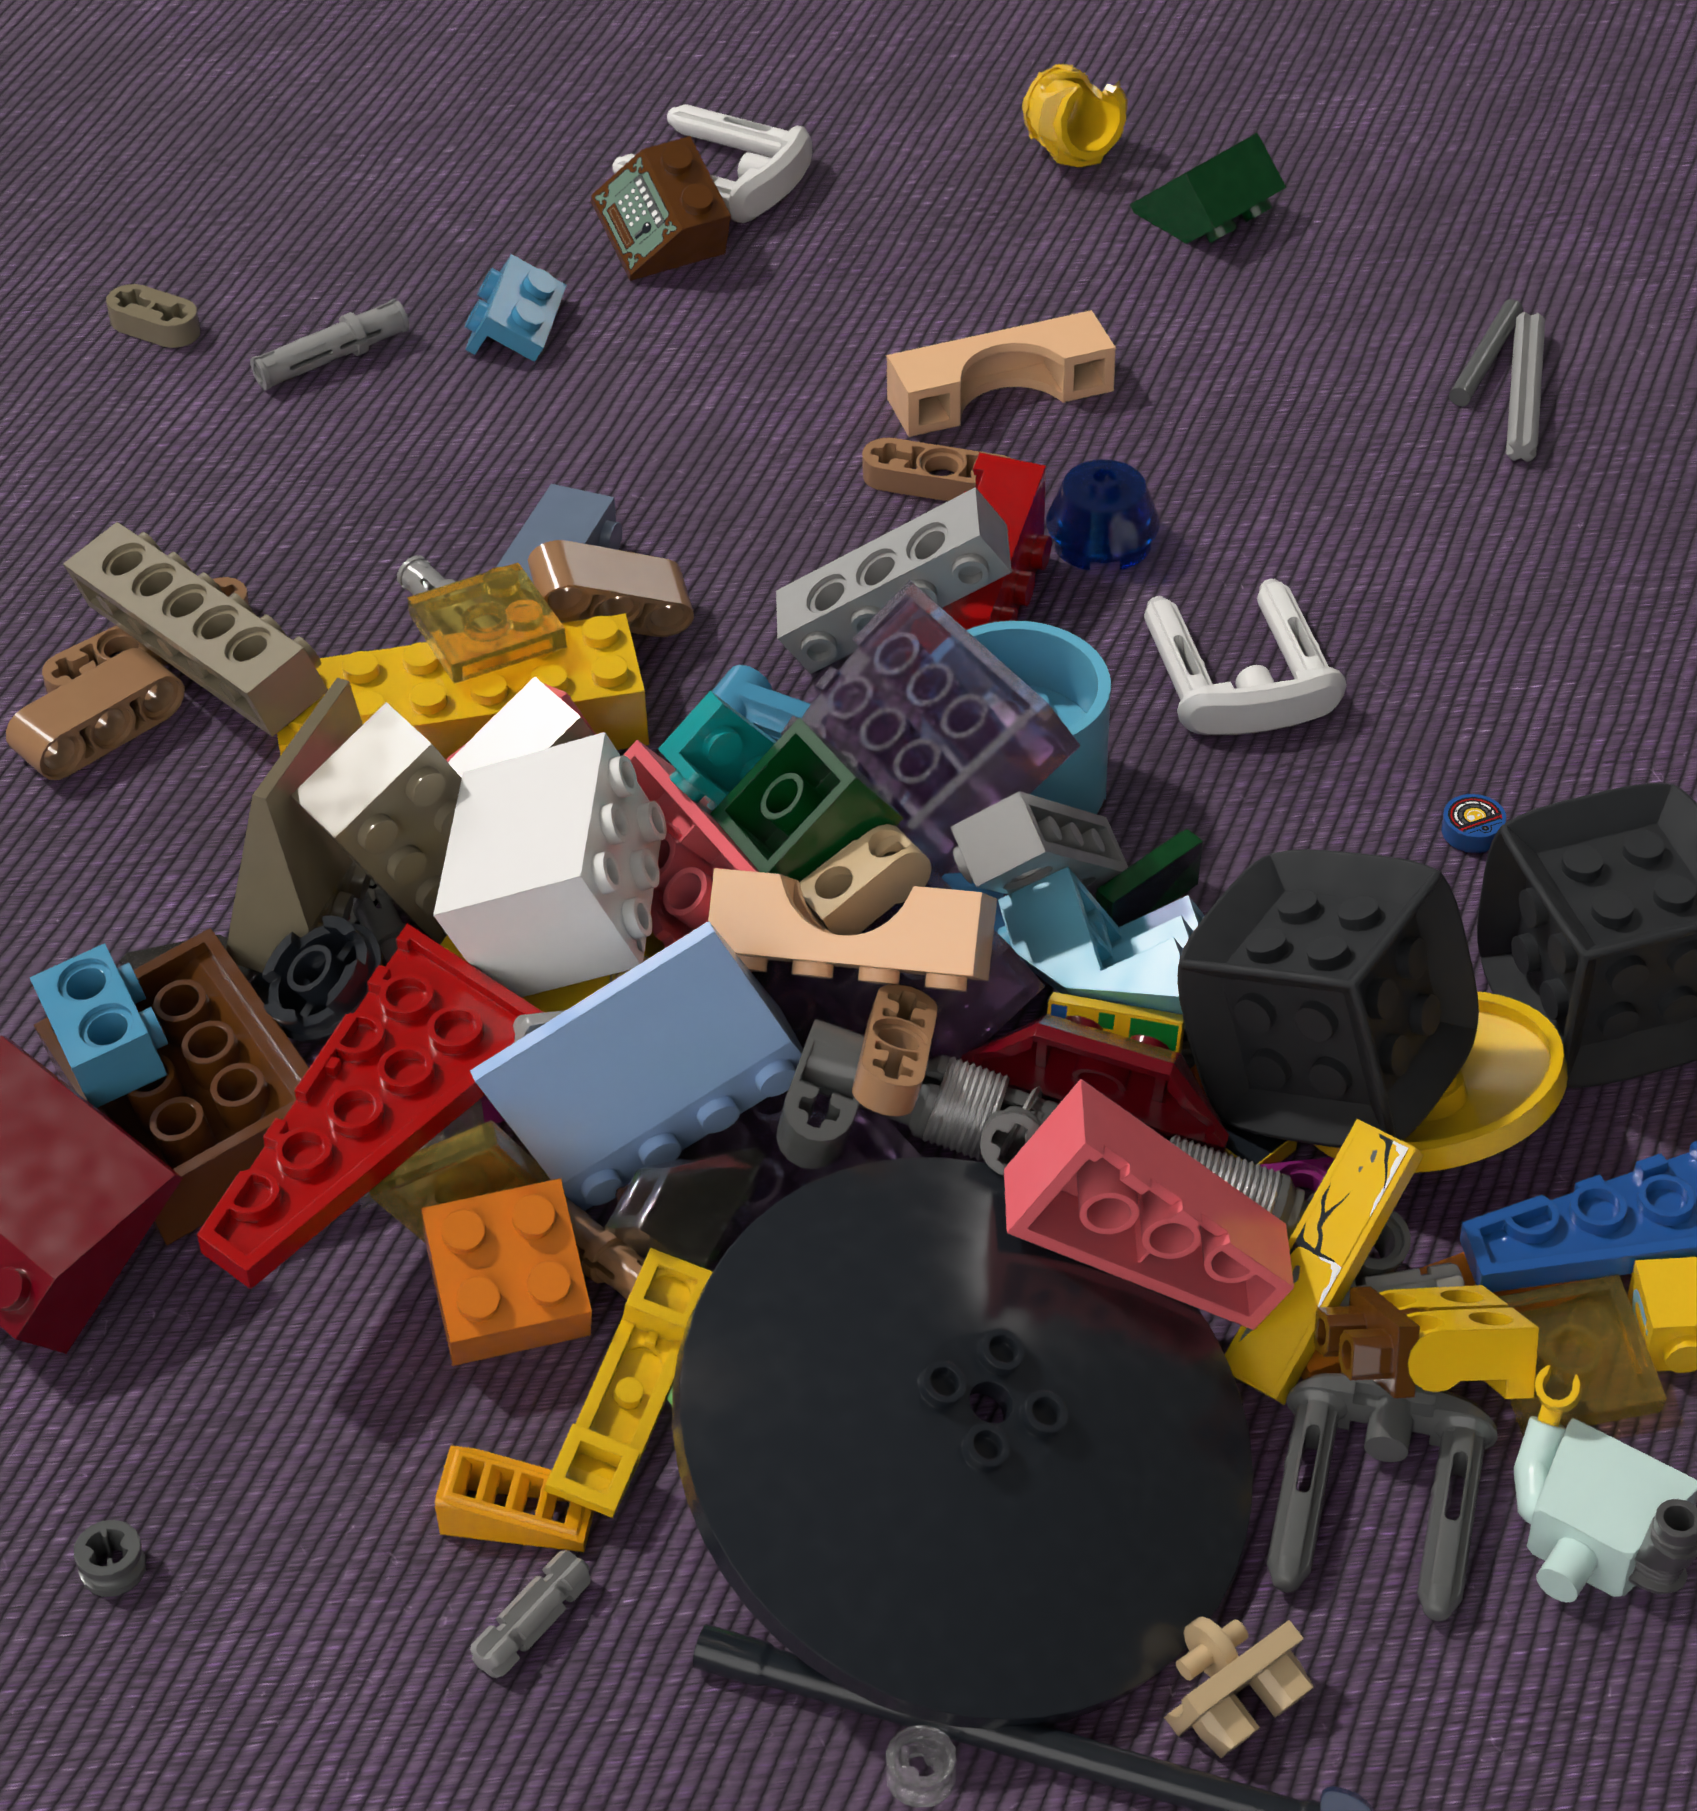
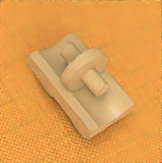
(1213, 1705)

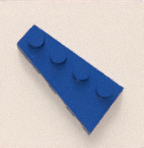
(1589, 1231)

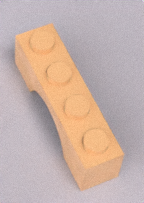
(1058, 356)
(932, 935)

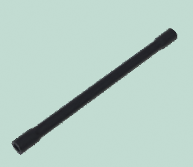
(763, 1664)

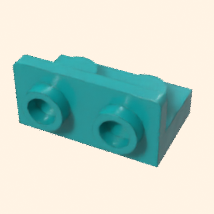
(713, 750)

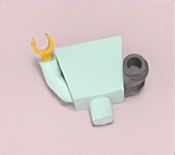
(1600, 1507)

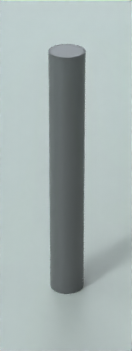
(1485, 353)

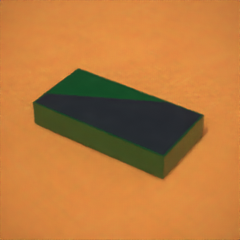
(1153, 879)

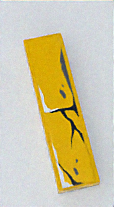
(1325, 1256)

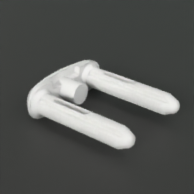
(760, 179)
(1257, 701)

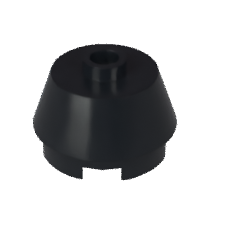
(320, 978)

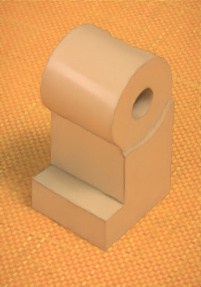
(865, 880)

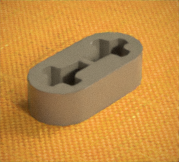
(153, 315)

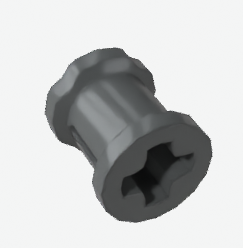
(1004, 1121)

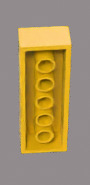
(594, 669)

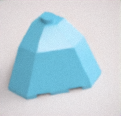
(1085, 954)

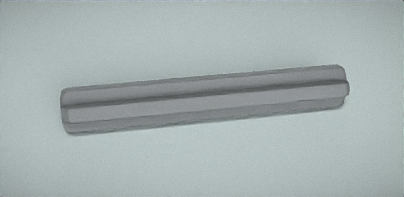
(1525, 387)

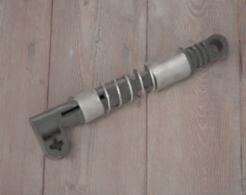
(961, 1098)

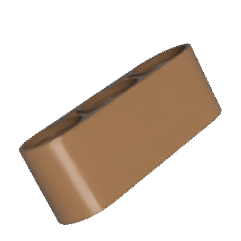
(602, 581)
(94, 713)

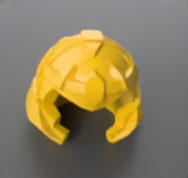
(1073, 115)

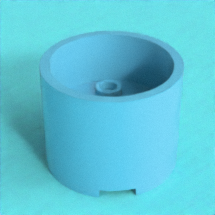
(1077, 688)

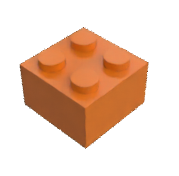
(506, 1272)

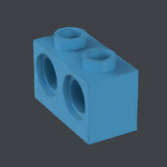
(99, 1025)

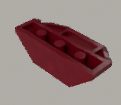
(1130, 1071)

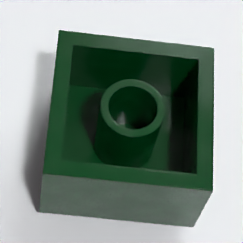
(801, 805)

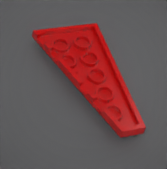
(365, 1104)

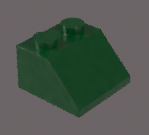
(1214, 193)

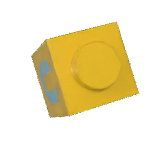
(1666, 1310)

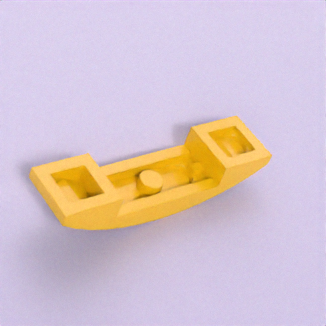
(629, 1387)

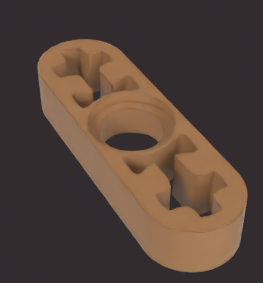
(890, 466)
(895, 1050)

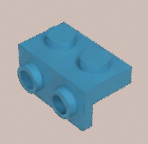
(515, 308)

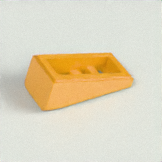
(484, 1520)

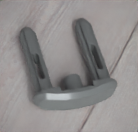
(1453, 1424)

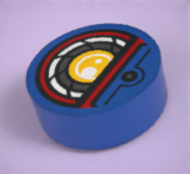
(1472, 822)

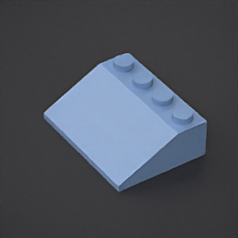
(643, 1067)

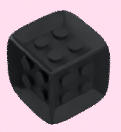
(1598, 927)
(1329, 995)

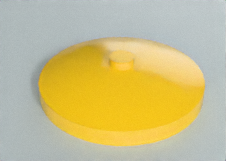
(1501, 1091)

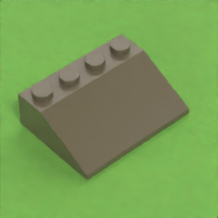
(288, 861)

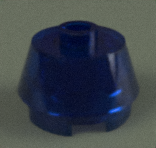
(1103, 515)

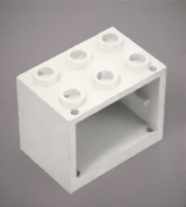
(552, 867)

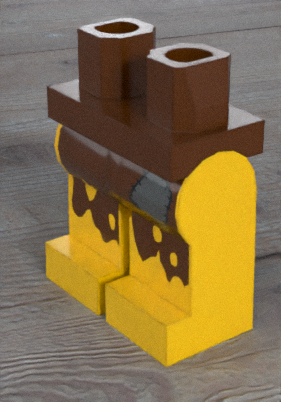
(1430, 1340)

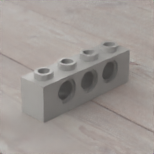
(941, 552)
(1031, 839)

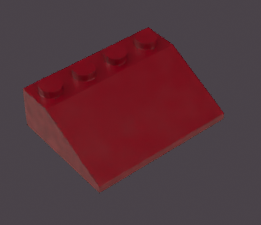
(70, 1202)

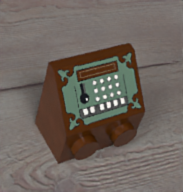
(663, 210)

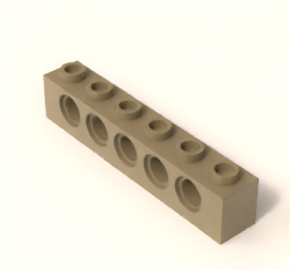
(198, 627)

